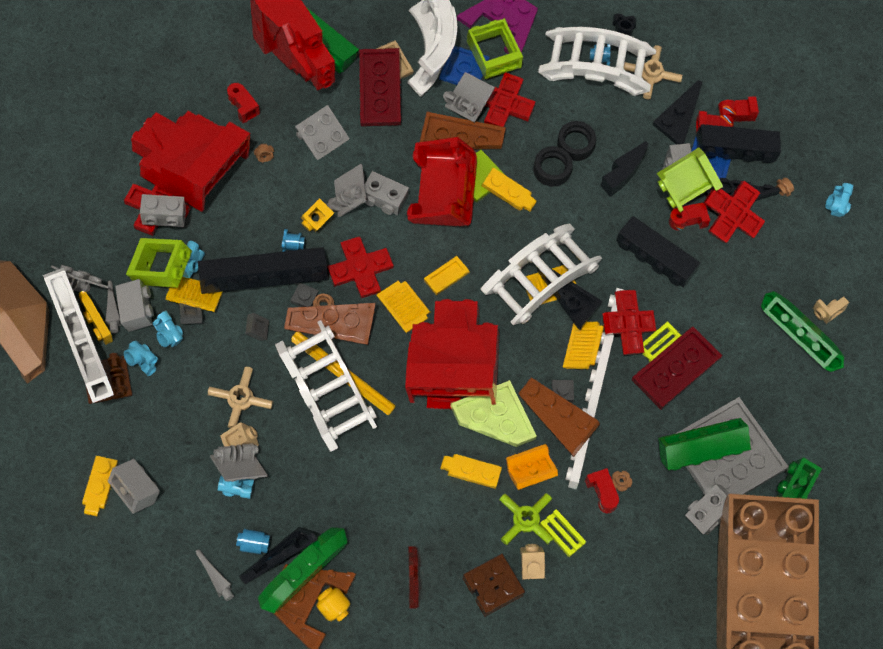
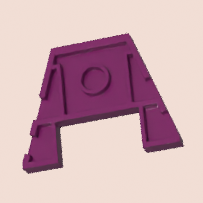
(517, 13)

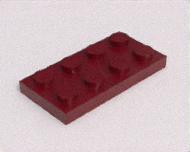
(380, 87)
(676, 368)

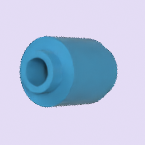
(253, 541)

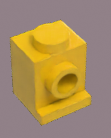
(321, 210)

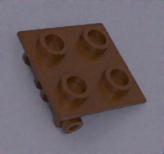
(118, 377)

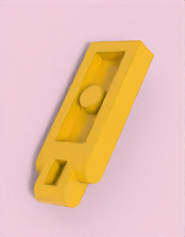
(509, 190)
(93, 316)
(472, 470)
(98, 486)

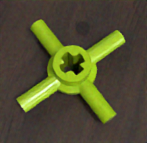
(528, 525)

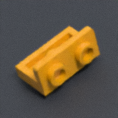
(531, 467)

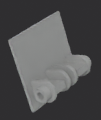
(468, 97)
(321, 132)
(349, 191)
(80, 279)
(238, 462)

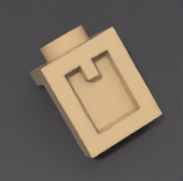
(830, 311)
(240, 434)

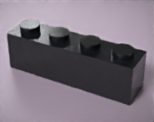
(739, 143)
(657, 252)

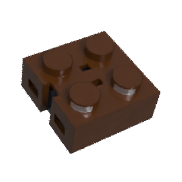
(493, 585)

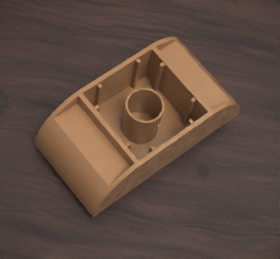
(768, 573)

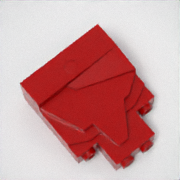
(293, 38)
(188, 154)
(453, 353)

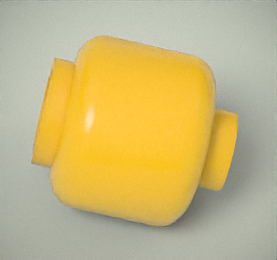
(333, 604)

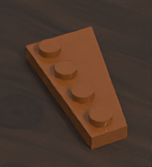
(476, 134)
(346, 321)
(562, 418)

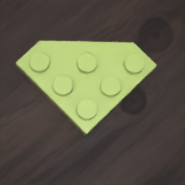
(501, 421)

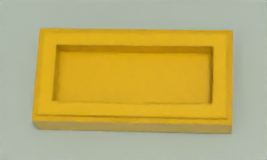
(446, 275)

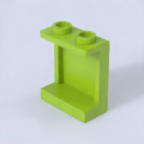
(688, 178)

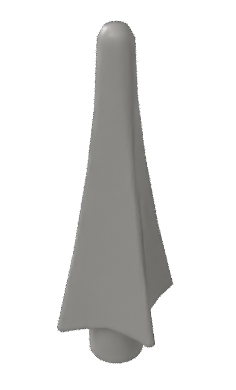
(112, 315)
(220, 583)

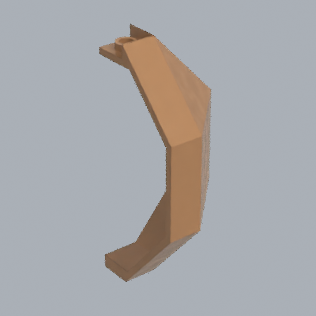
(22, 322)

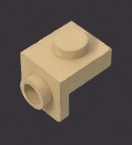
(532, 562)

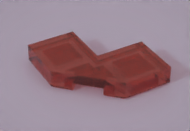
(413, 576)

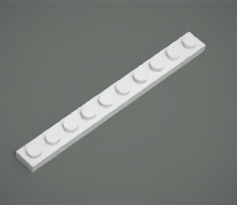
(592, 396)

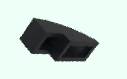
(623, 169)

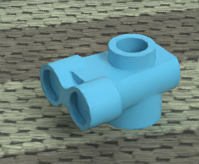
(839, 200)
(196, 255)
(167, 332)
(142, 356)
(240, 487)

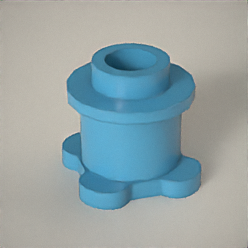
(606, 54)
(292, 241)

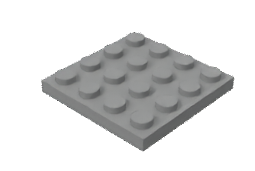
(743, 471)

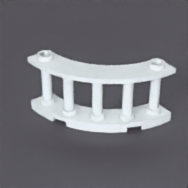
(439, 36)
(596, 70)
(531, 254)
(311, 396)

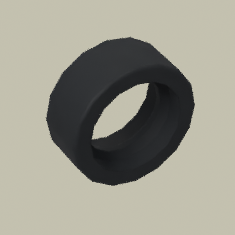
(579, 127)
(552, 152)

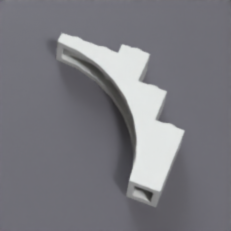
(78, 335)

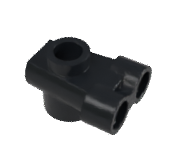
(624, 24)

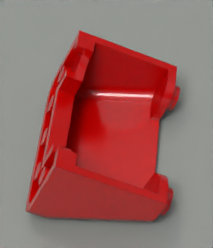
(445, 183)

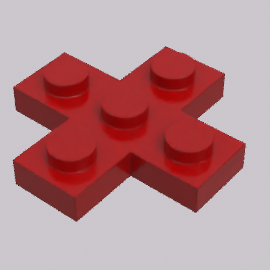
(506, 102)
(134, 200)
(734, 212)
(360, 267)
(629, 322)

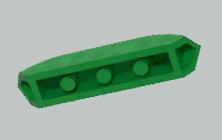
(803, 331)
(302, 569)

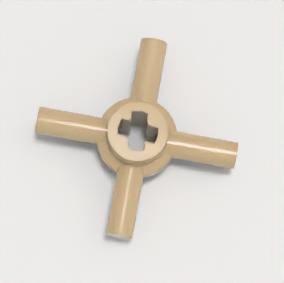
(653, 72)
(244, 403)

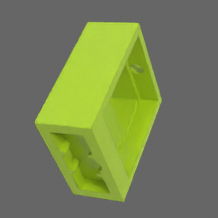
(501, 64)
(144, 257)

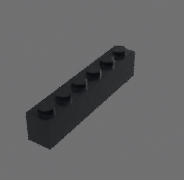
(262, 270)

